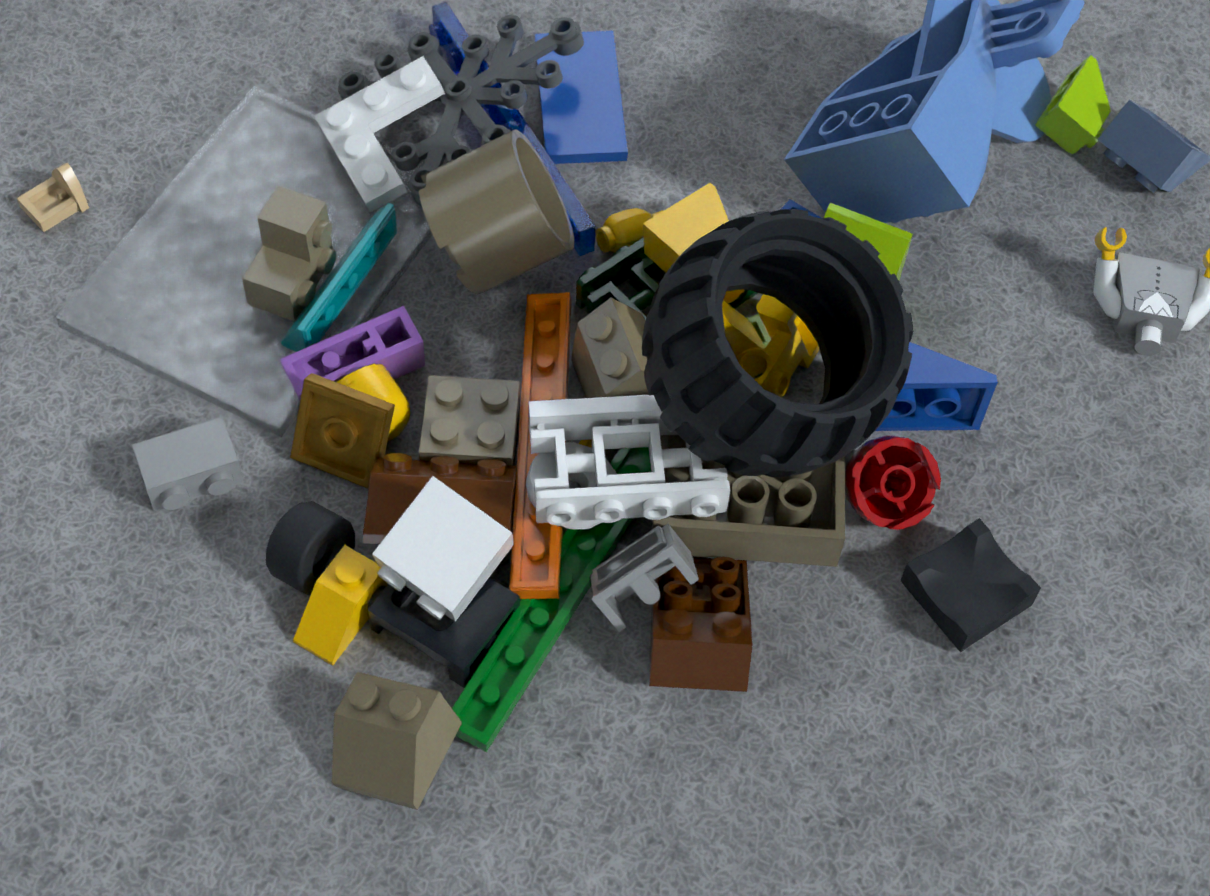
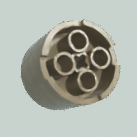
(496, 212)

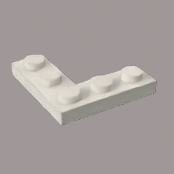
(354, 120)

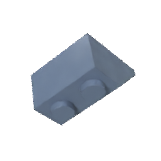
(1151, 148)

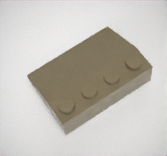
(767, 516)

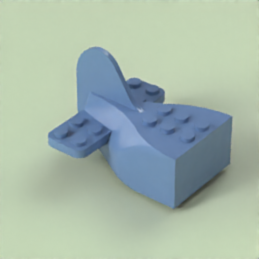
(920, 117)

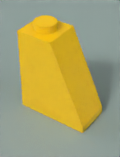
(681, 225)

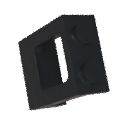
(464, 642)

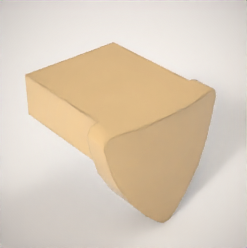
(54, 198)

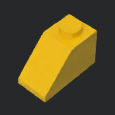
(338, 605)

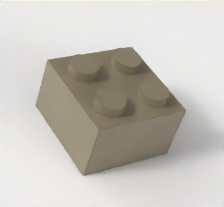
(470, 419)

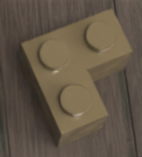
(292, 254)

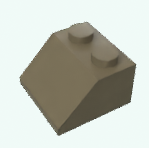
(610, 351)
(390, 739)

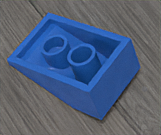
(940, 394)

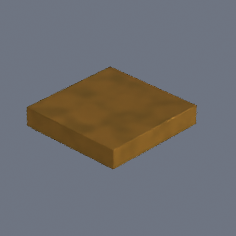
(340, 429)

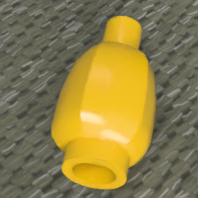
(622, 229)

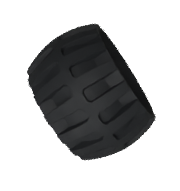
(838, 294)

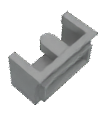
(637, 568)

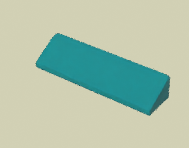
(343, 281)

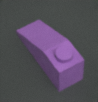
(382, 340)

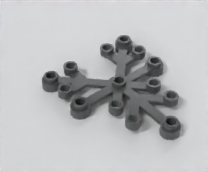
(469, 90)

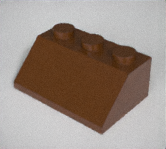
(399, 480)

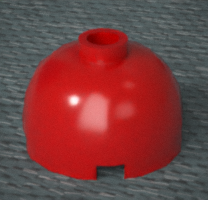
(892, 482)

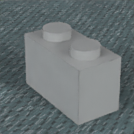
(188, 464)

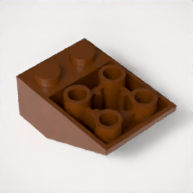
(702, 628)

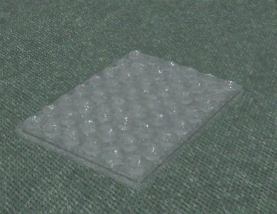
(175, 282)

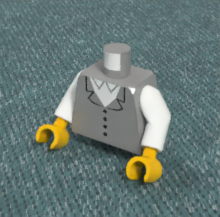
(1149, 294)

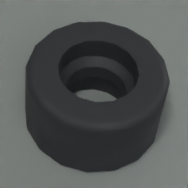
(306, 544)

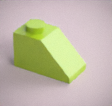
(1077, 109)

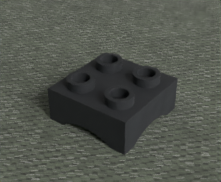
(969, 585)

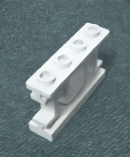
(616, 425)

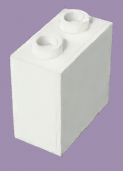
(442, 550)

